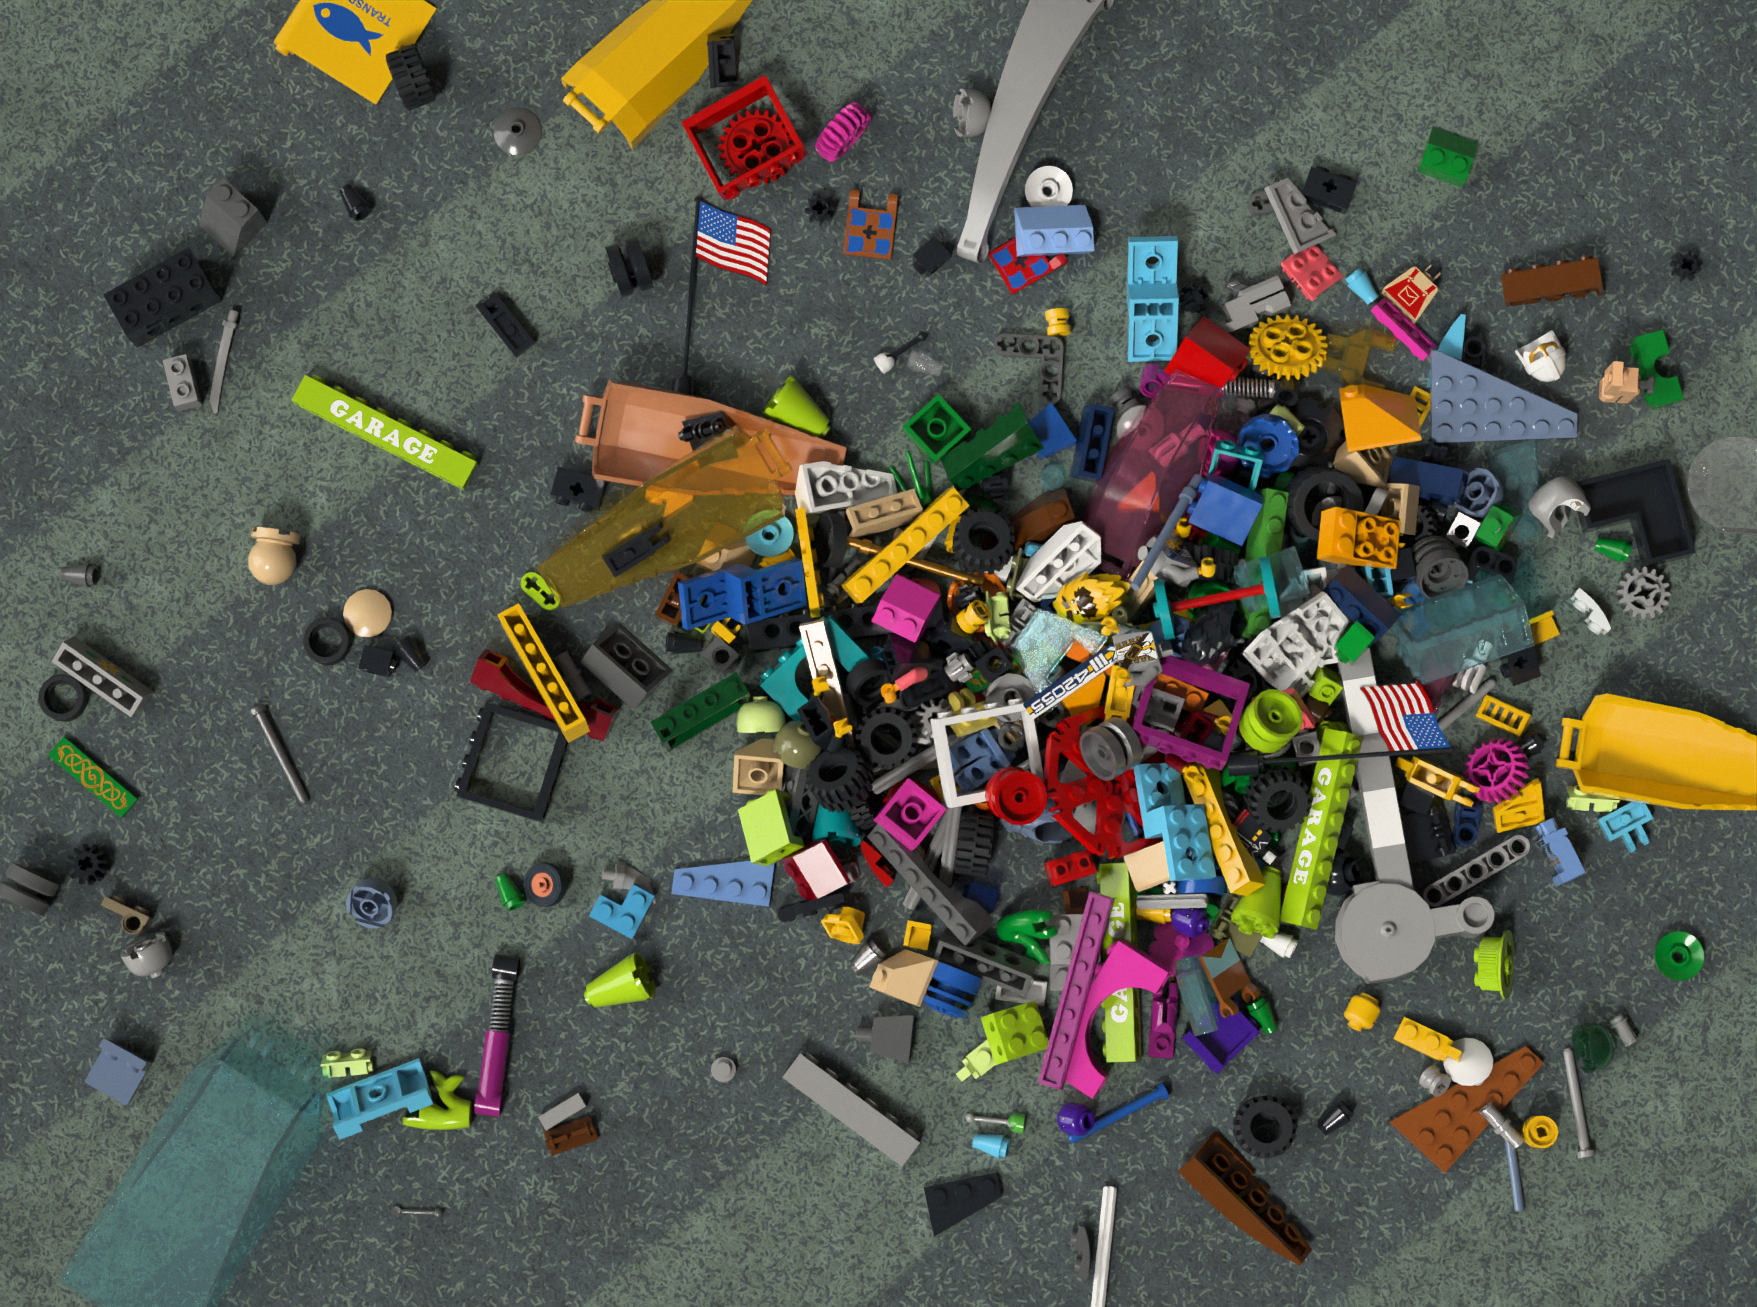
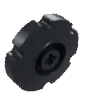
(1323, 427)

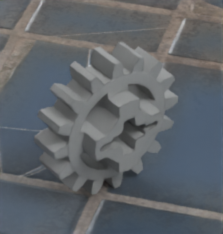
(1647, 602)

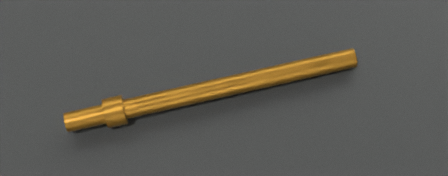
(865, 546)

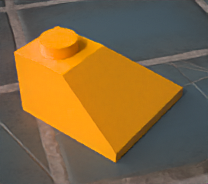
(1085, 698)

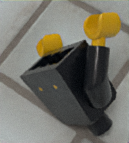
(821, 722)

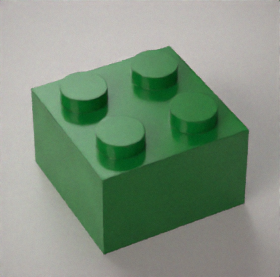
(936, 429)

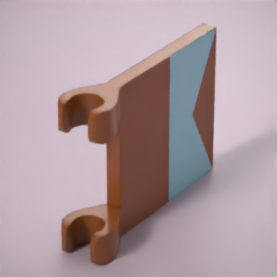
(1227, 976)

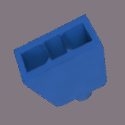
(1052, 432)

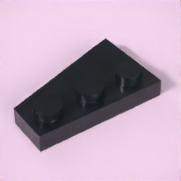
(959, 1199)

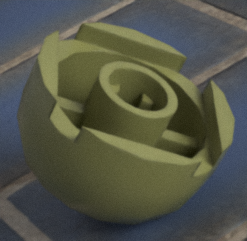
(795, 745)

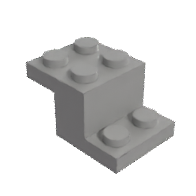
(1062, 948)

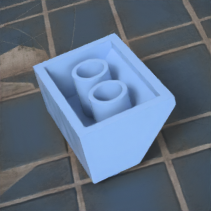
(1053, 230)

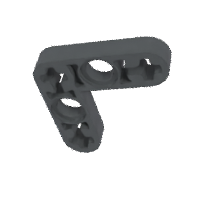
(1046, 359)

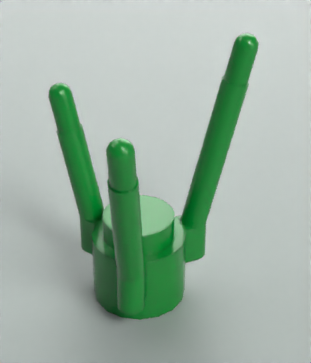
(924, 495)

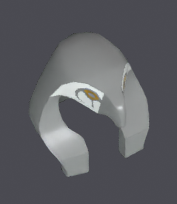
(1558, 494)

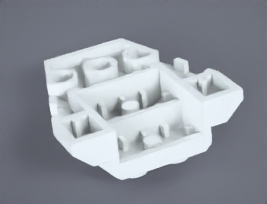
(1296, 644)

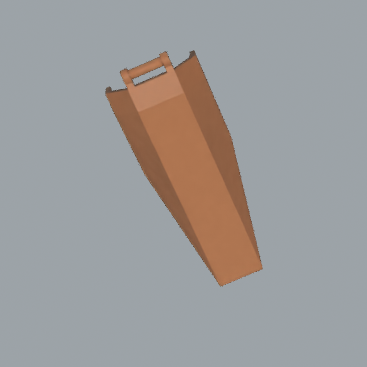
(642, 424)

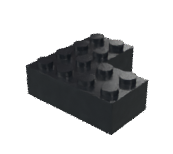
(1650, 502)

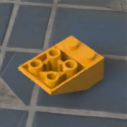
(1358, 538)

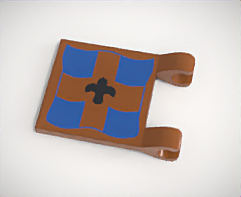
(870, 230)

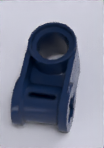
(1467, 819)

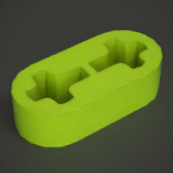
(536, 595)

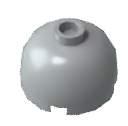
(973, 109)
(148, 956)

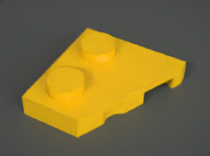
(1522, 810)

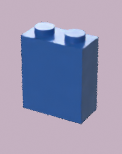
(1225, 508)

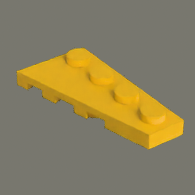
(809, 557)

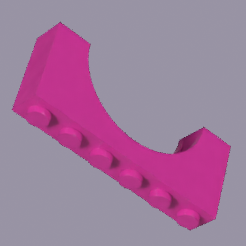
(1123, 969)

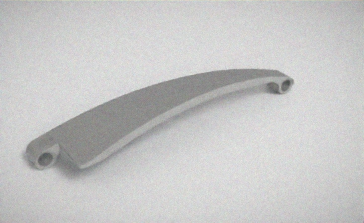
(1035, 61)

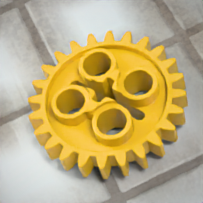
(1287, 347)

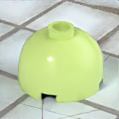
(760, 716)

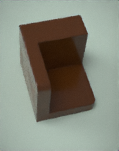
(1075, 900)

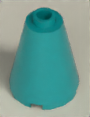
(836, 828)

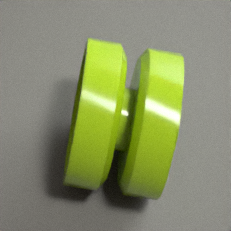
(1270, 721)

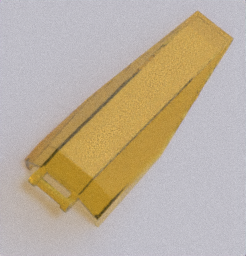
(701, 500)

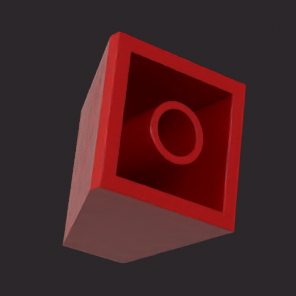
(1210, 355)

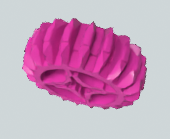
(843, 131)
(1506, 778)

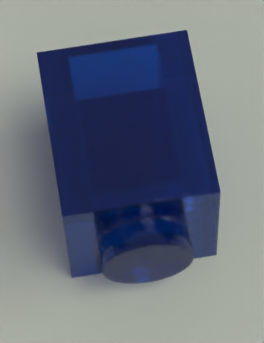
(983, 894)

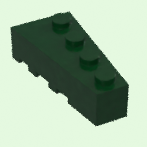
(992, 449)

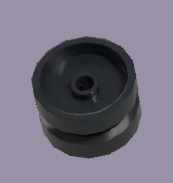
(628, 267)

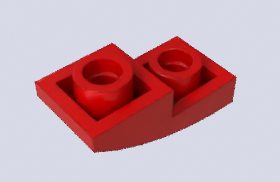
(872, 857)

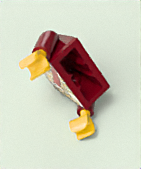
(1196, 729)

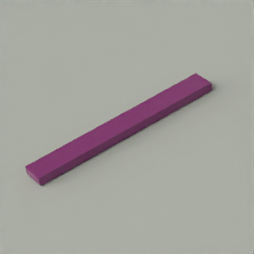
(1076, 990)

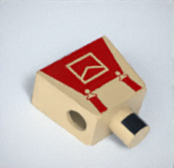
(1413, 291)

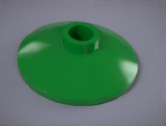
(1691, 953)

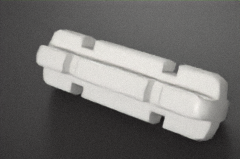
(1168, 887)

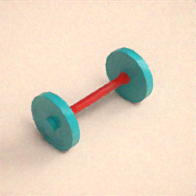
(1164, 608)

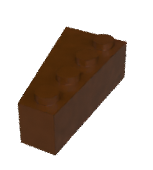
(1553, 281)

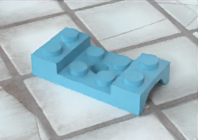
(399, 1087)

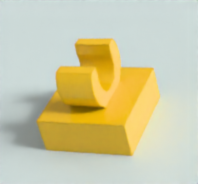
(724, 632)

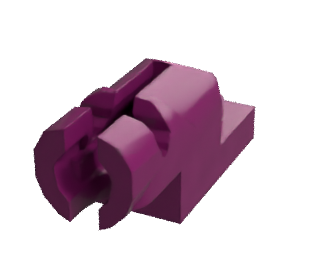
(1163, 1023)

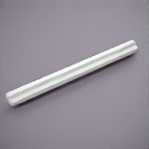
(1104, 1246)

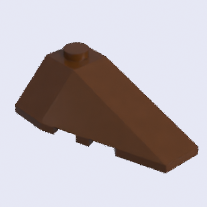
(1037, 520)

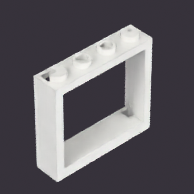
(938, 724)

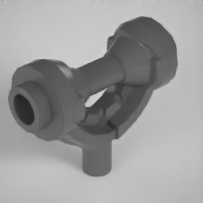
(1250, 405)

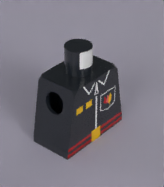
(1254, 838)

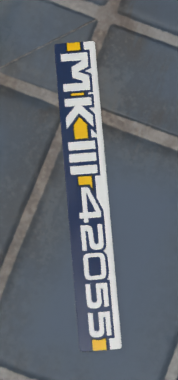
(1072, 681)

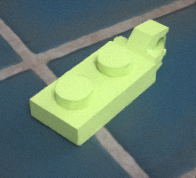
(977, 1062)

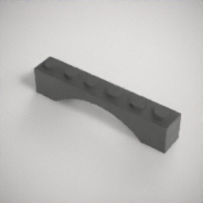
(959, 914)

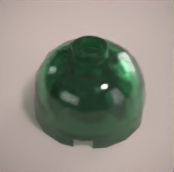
(1594, 1046)

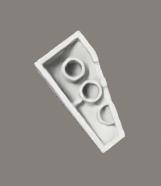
(834, 487)

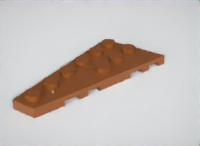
(1451, 1122)

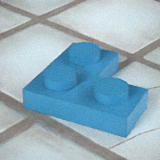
(624, 917)

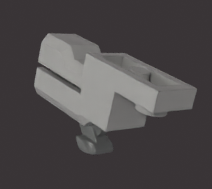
(1252, 302)

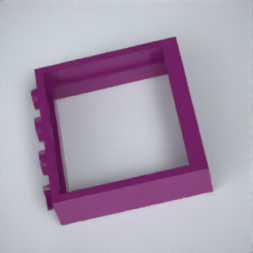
(1202, 678)

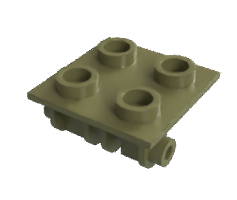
(1019, 564)
(1118, 614)
(1225, 928)

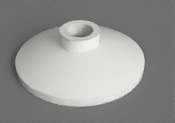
(1049, 177)

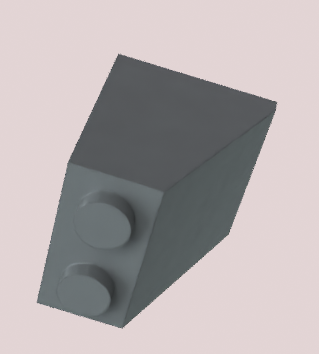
(230, 218)

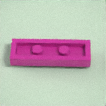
(1403, 328)

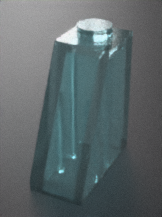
(1197, 995)

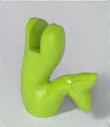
(437, 1118)

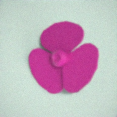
(1174, 946)

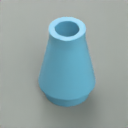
(1361, 285)
(992, 1144)

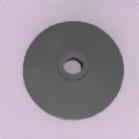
(520, 142)

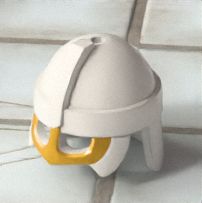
(1543, 358)

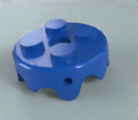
(1281, 454)

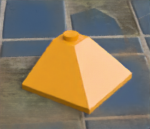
(1378, 417)

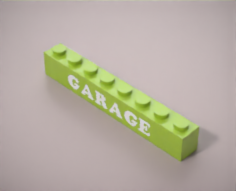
(385, 432)
(1320, 830)
(1123, 1006)

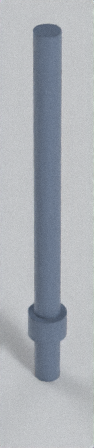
(1186, 497)

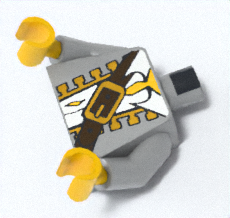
(1175, 561)
(1136, 653)

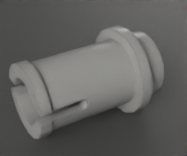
(1623, 1029)

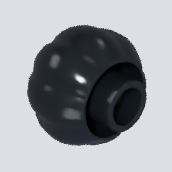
(1344, 874)

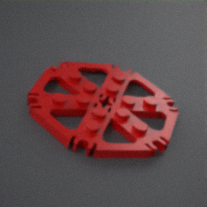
(1110, 799)

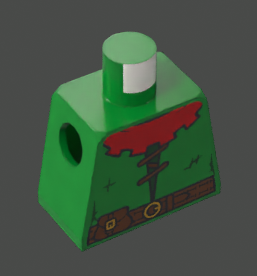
(1498, 526)

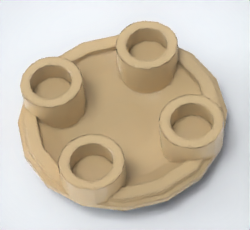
(367, 613)

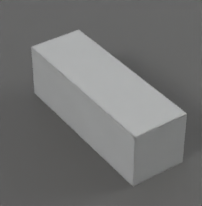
(562, 1111)

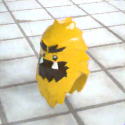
(1091, 597)

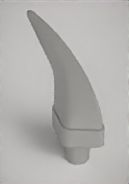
(625, 876)

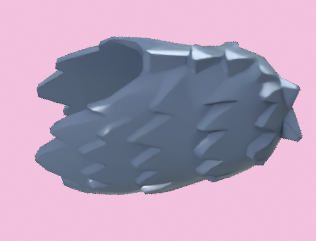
(1043, 829)

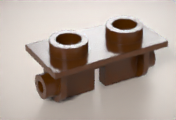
(570, 1135)

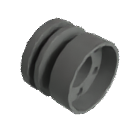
(1438, 566)

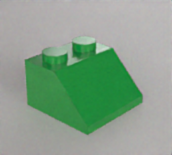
(1447, 157)

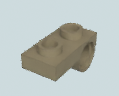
(119, 906)

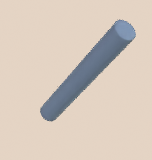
(1514, 1178)

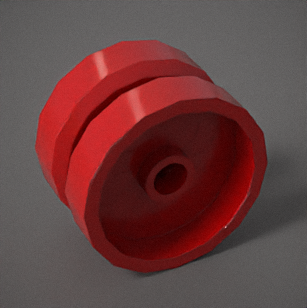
(1016, 795)

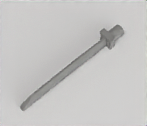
(229, 326)

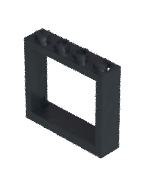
(550, 777)

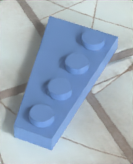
(727, 882)

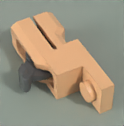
(1623, 384)

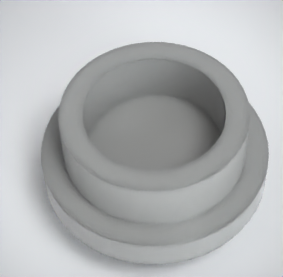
(723, 1069)

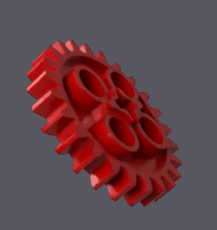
(745, 129)

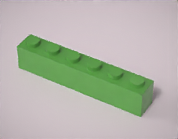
(1264, 539)

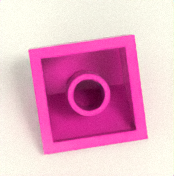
(906, 608)
(910, 814)

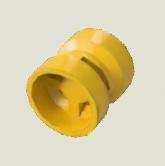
(1058, 322)
(974, 616)

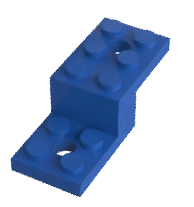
(742, 593)

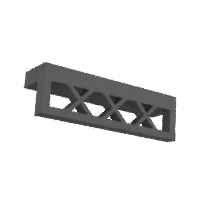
(794, 784)

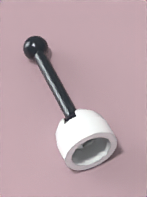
(886, 361)

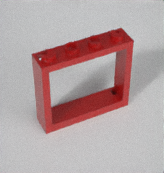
(728, 107)

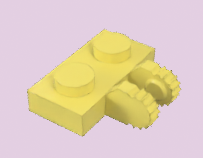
(967, 699)

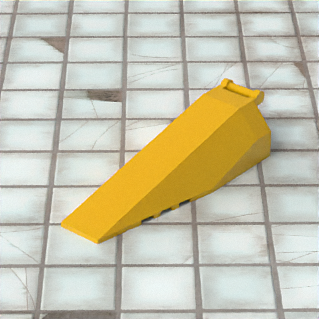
(648, 63)
(1661, 756)

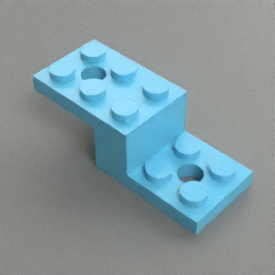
(1152, 298)
(1175, 822)

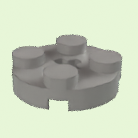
(1007, 683)

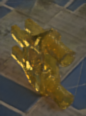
(1355, 354)

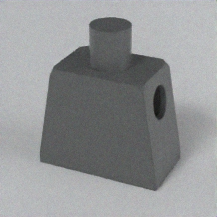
(889, 1036)

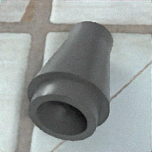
(81, 574)

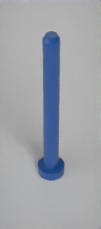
(1125, 1110)

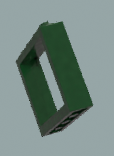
(701, 711)

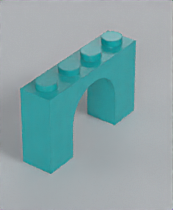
(781, 681)

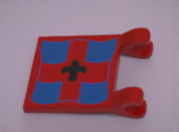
(1022, 270)

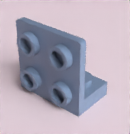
(117, 1071)

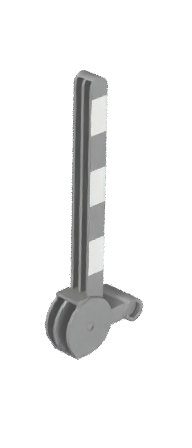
(1384, 923)

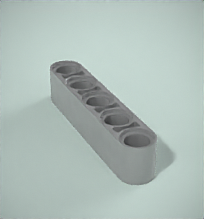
(1484, 863)

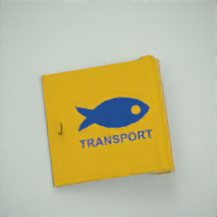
(353, 38)

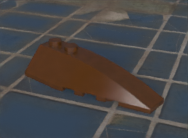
(1230, 1188)

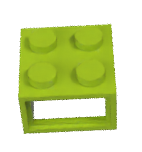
(1015, 1032)

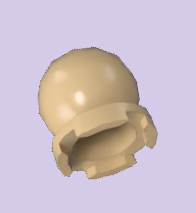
(272, 556)

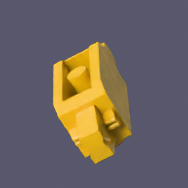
(1436, 779)

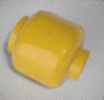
(1362, 1012)

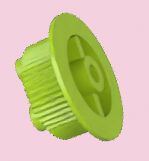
(1495, 964)

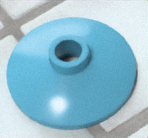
(783, 537)

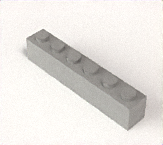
(852, 1110)

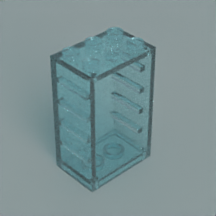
(1462, 629)

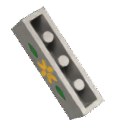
(102, 676)

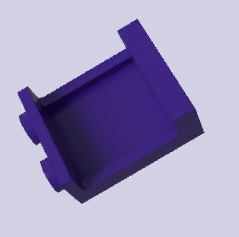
(1224, 1044)

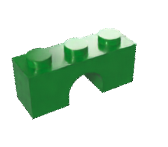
(1646, 351)

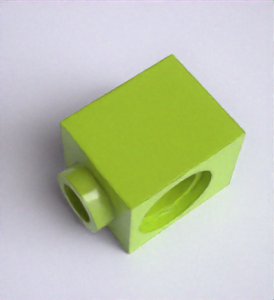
(1326, 684)

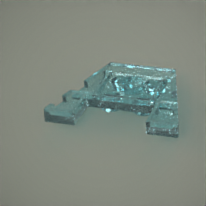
(1045, 643)

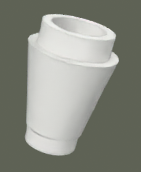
(1282, 944)

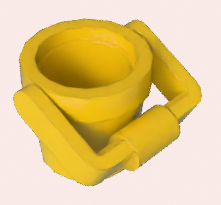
(847, 925)

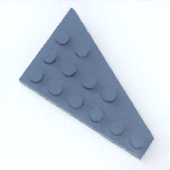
(1481, 407)

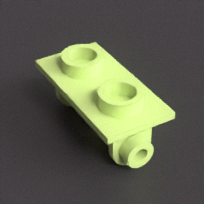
(998, 626)
(1581, 801)
(335, 1063)

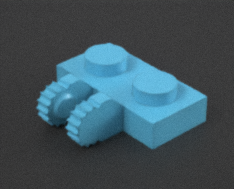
(1624, 820)

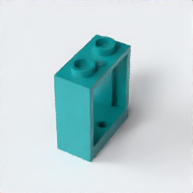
(1248, 453)

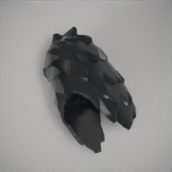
(1212, 633)

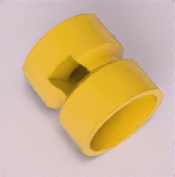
(1539, 1131)

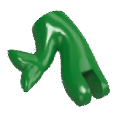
(1025, 928)

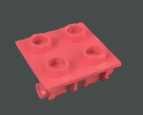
(1311, 271)

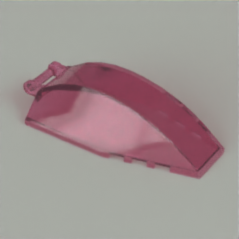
(1151, 469)

